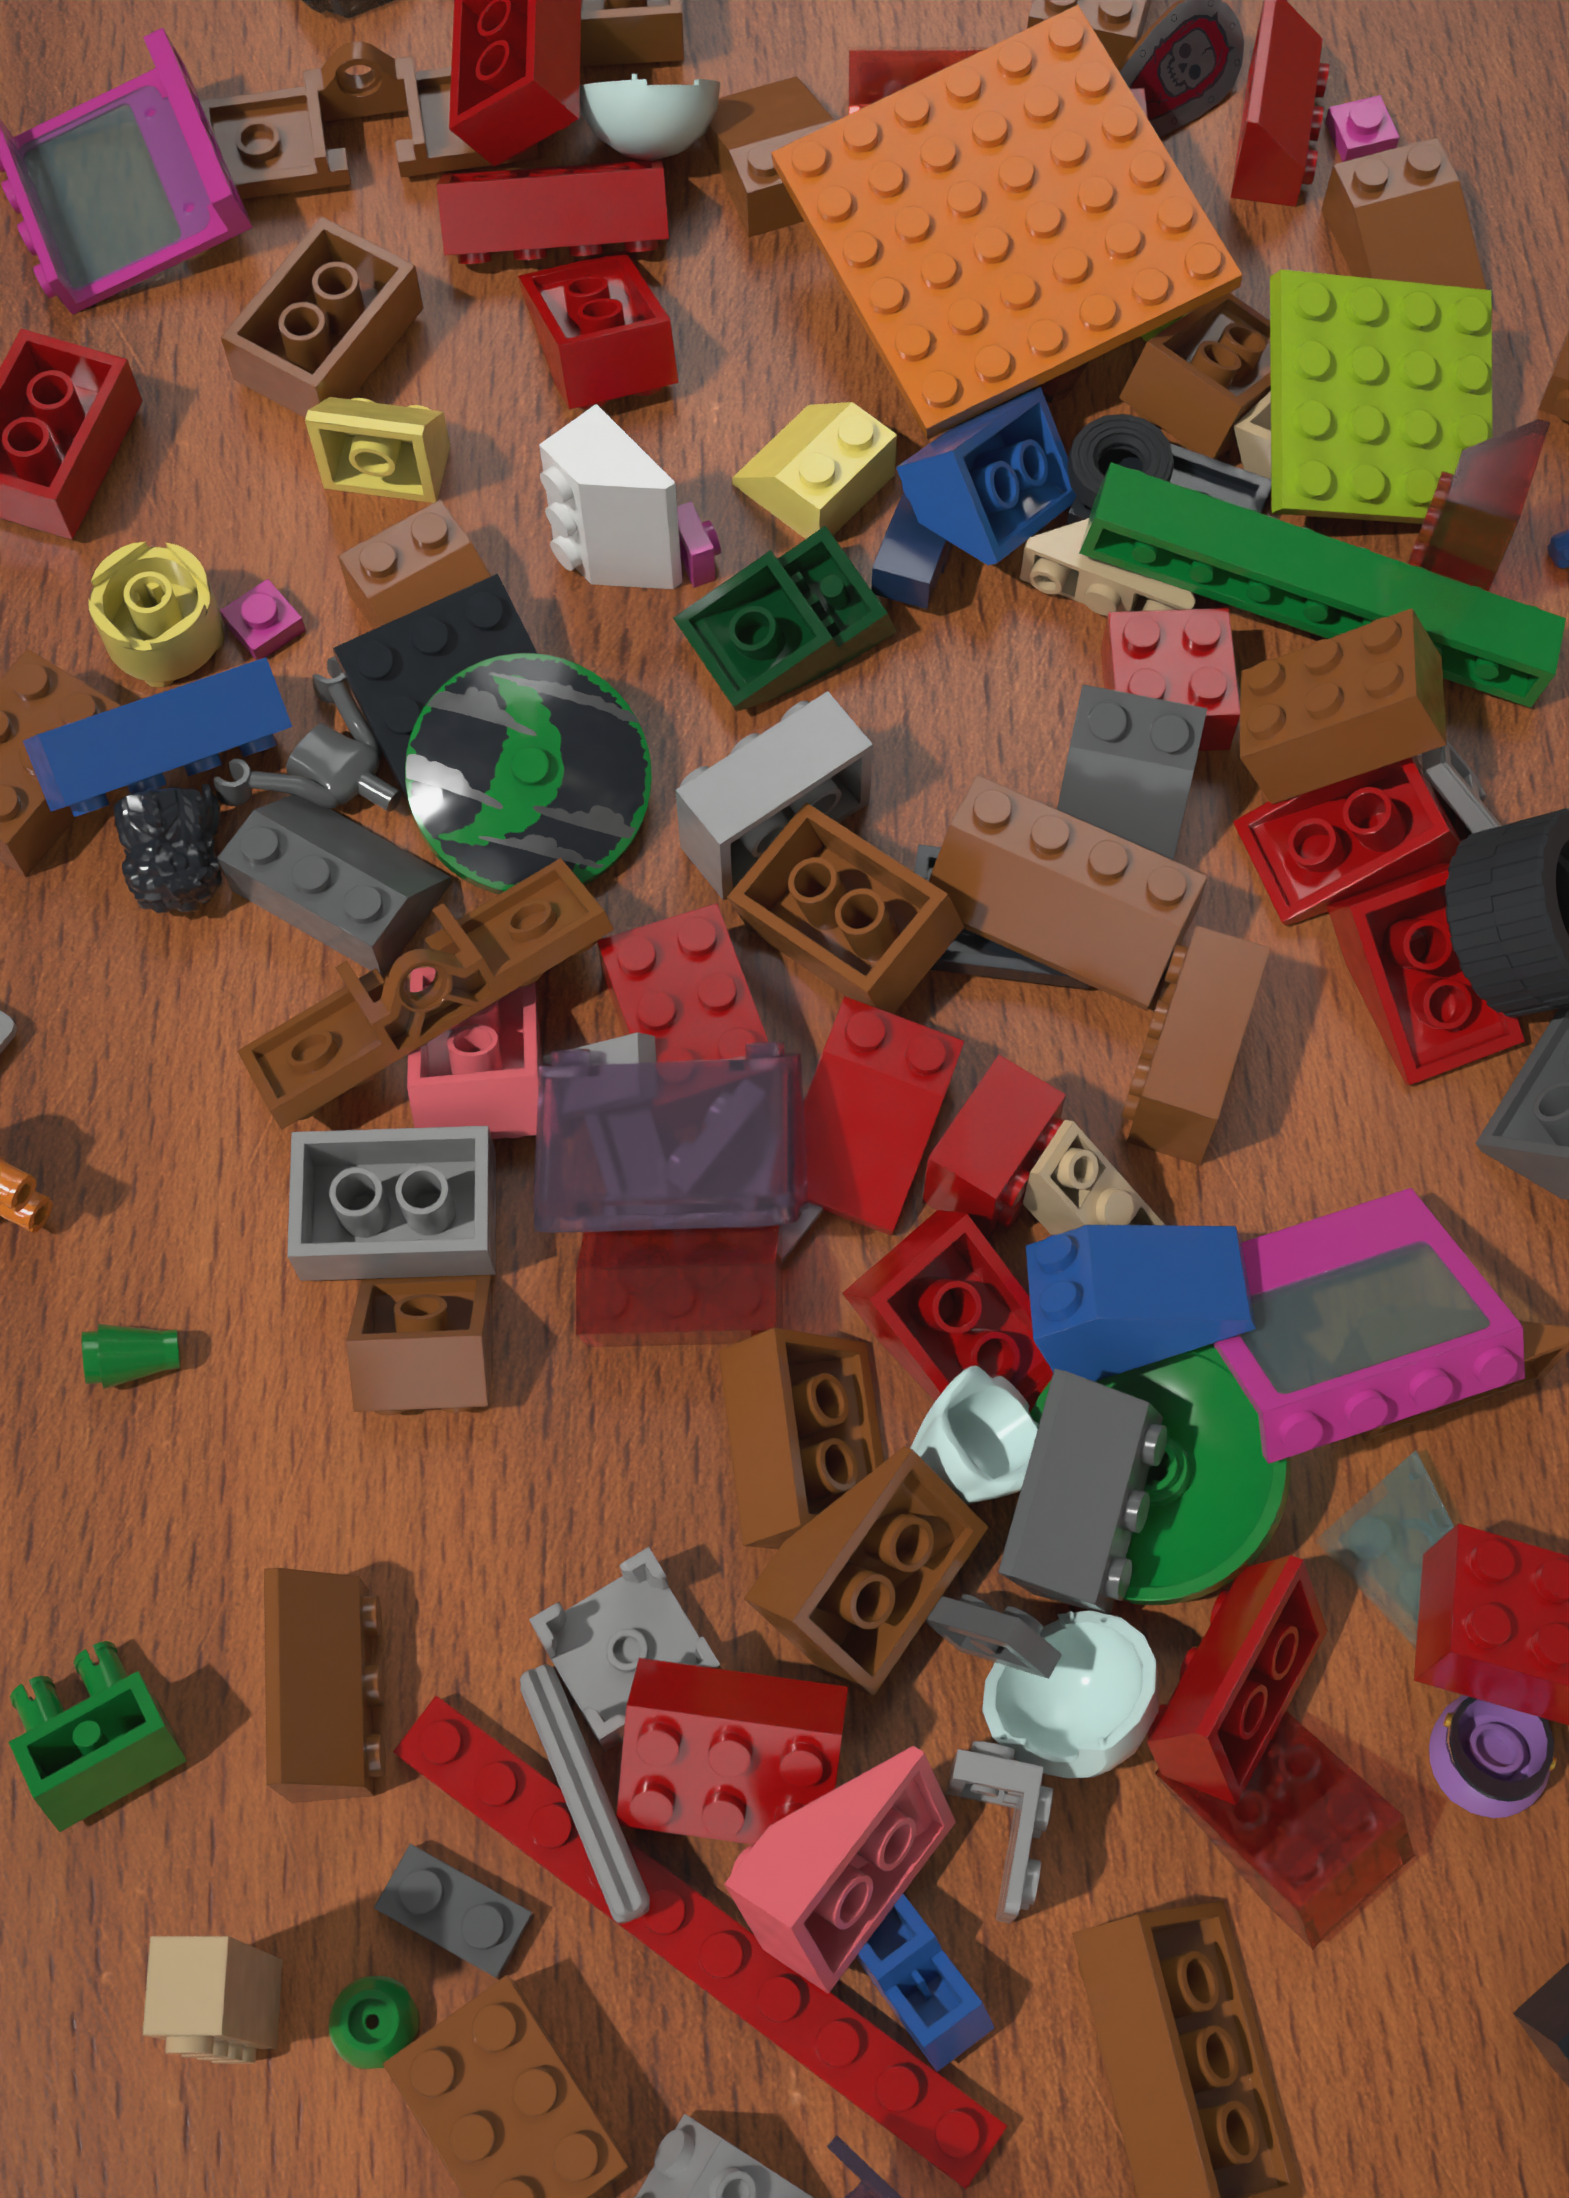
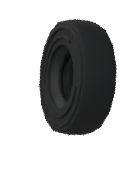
(1116, 433)

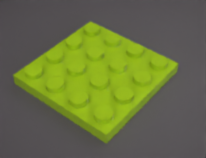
(1373, 392)

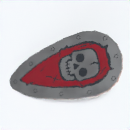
(1185, 62)

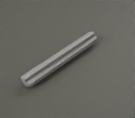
(584, 1794)

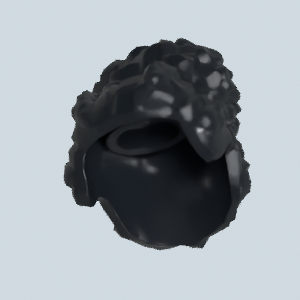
(170, 847)

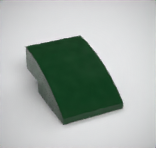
(785, 621)

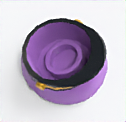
(1491, 1757)

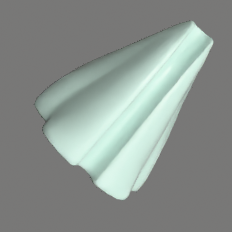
(978, 1436)

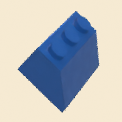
(991, 478)

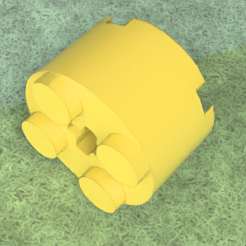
(155, 612)

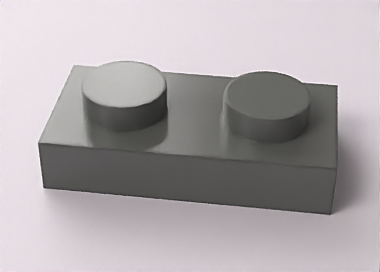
(1003, 1637)
(454, 1911)

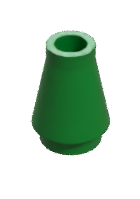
(127, 1353)

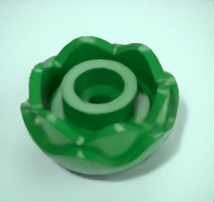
(397, 2021)

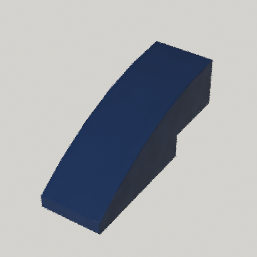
(909, 559)

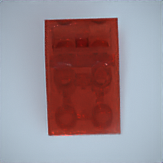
(1304, 1832)

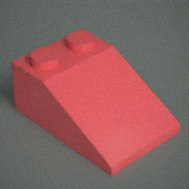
(480, 1068)
(840, 1865)

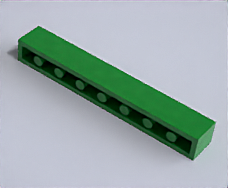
(1317, 581)

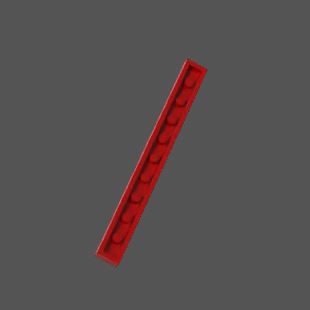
(711, 1950)

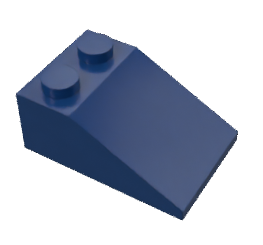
(1135, 1294)

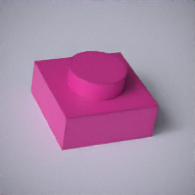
(1361, 128)
(697, 545)
(262, 620)

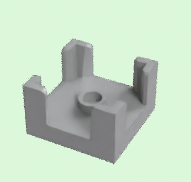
(606, 1634)

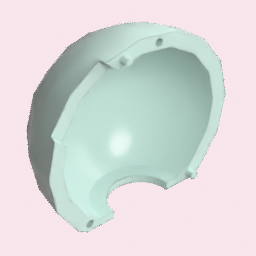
(649, 119)
(1089, 1708)

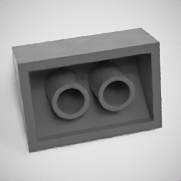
(332, 880)
(1533, 1118)
(1083, 1494)

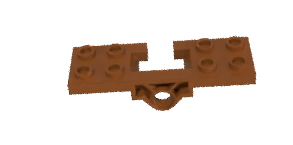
(278, 136)
(379, 1022)

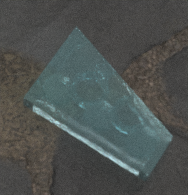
(1385, 1538)

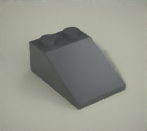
(1132, 766)

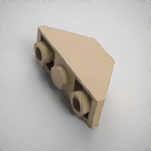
(1056, 567)
(1080, 1187)

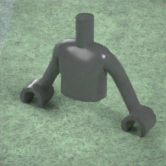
(324, 763)

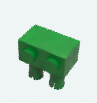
(97, 1748)

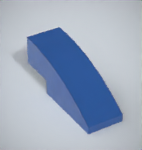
(923, 1986)

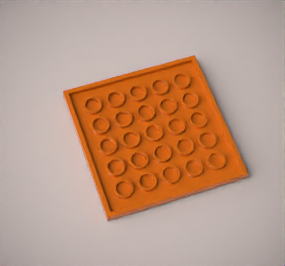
(1005, 221)

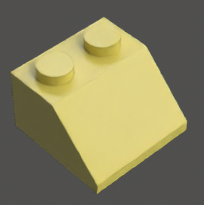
(379, 448)
(821, 467)

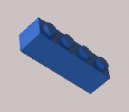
(157, 735)

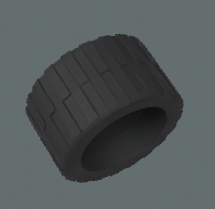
(1513, 913)

